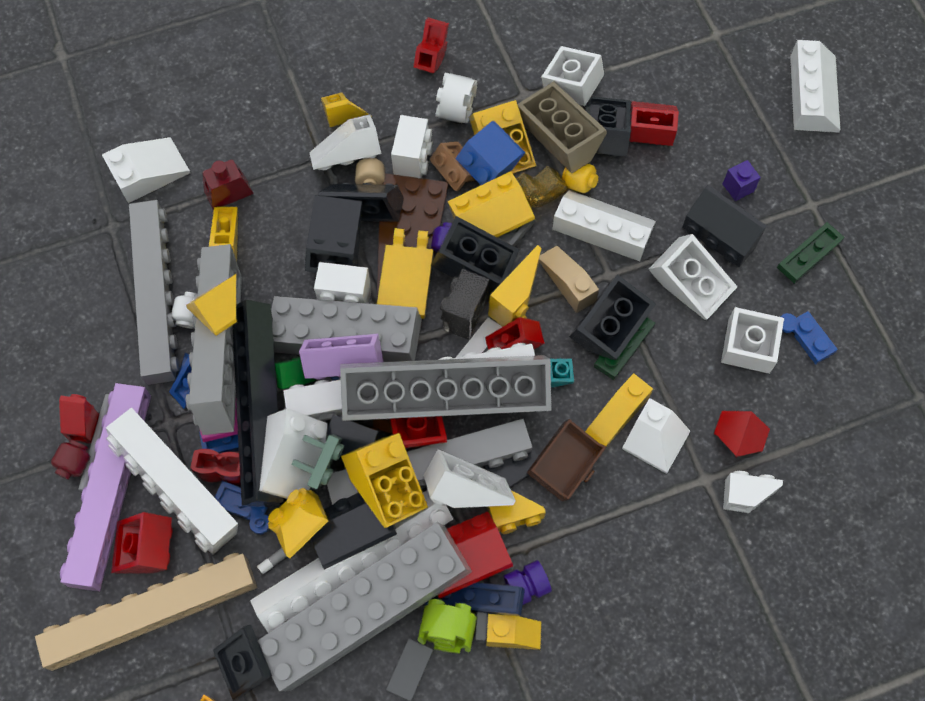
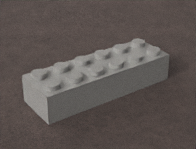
(316, 319)

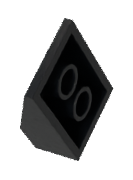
(616, 119)

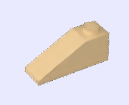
(569, 278)

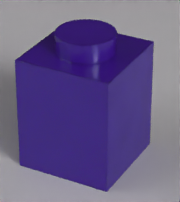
(741, 180)

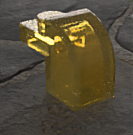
(543, 187)

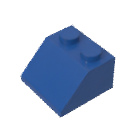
(490, 154)

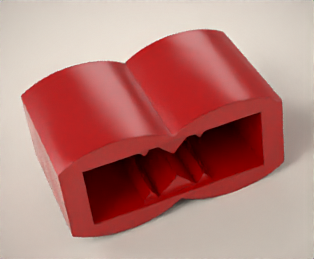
(214, 467)

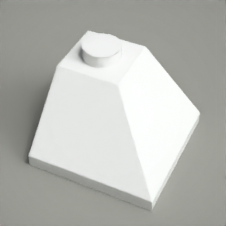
(657, 436)

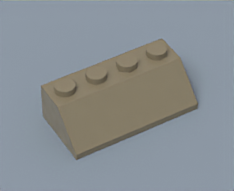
(562, 126)

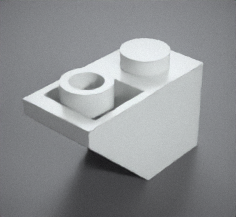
(747, 492)

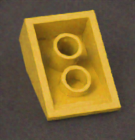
(513, 294)

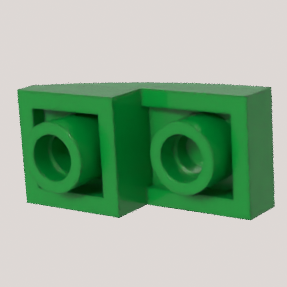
(291, 373)

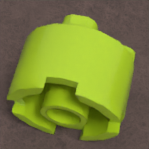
(447, 626)

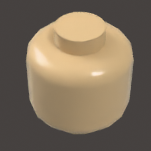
(370, 171)

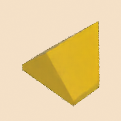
(340, 109)
(216, 306)

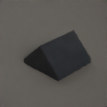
(354, 433)

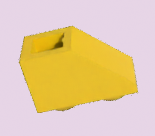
(522, 512)

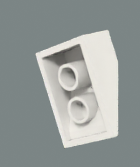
(145, 166)
(693, 276)
(283, 445)
(464, 484)

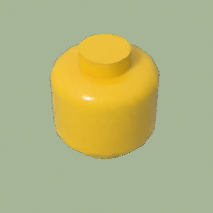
(582, 179)

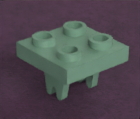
(321, 472)

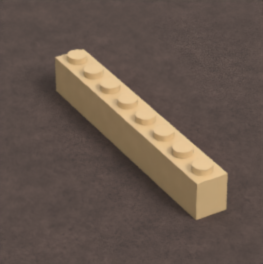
(145, 612)

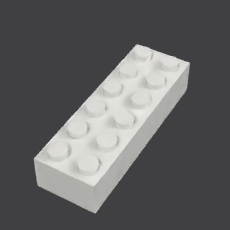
(172, 481)

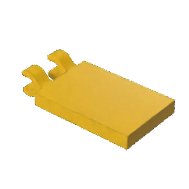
(406, 273)

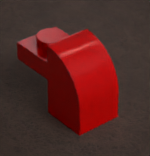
(433, 46)

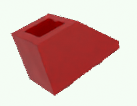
(77, 418)

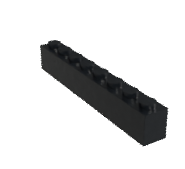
(254, 395)

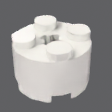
(456, 98)

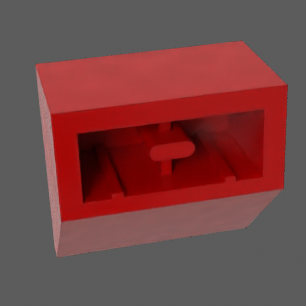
(653, 123)

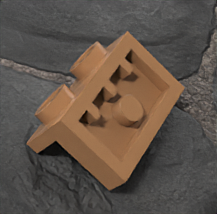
(448, 166)

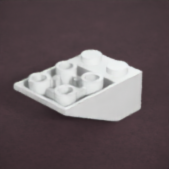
(349, 142)

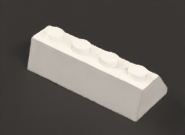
(814, 87)
(603, 225)

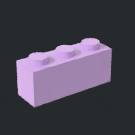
(323, 356)

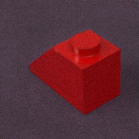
(518, 331)

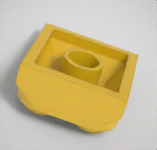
(297, 520)

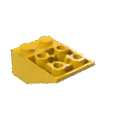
(510, 120)
(386, 479)

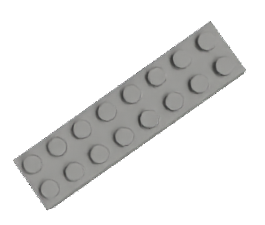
(212, 359)
(445, 387)
(363, 607)

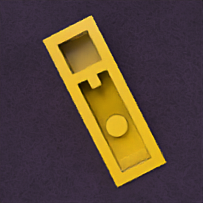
(225, 227)
(620, 410)

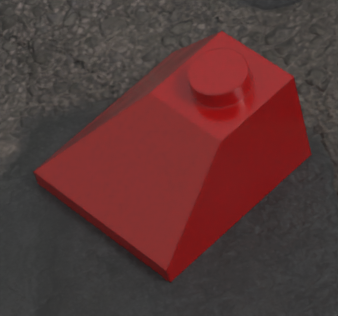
(419, 430)

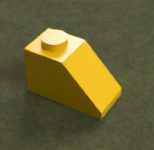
(513, 632)

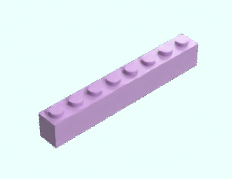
(101, 498)

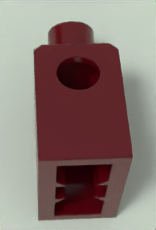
(225, 184)

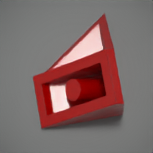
(742, 432)

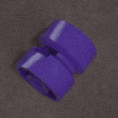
(532, 579)

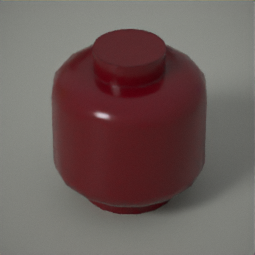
(70, 459)

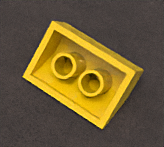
(494, 206)

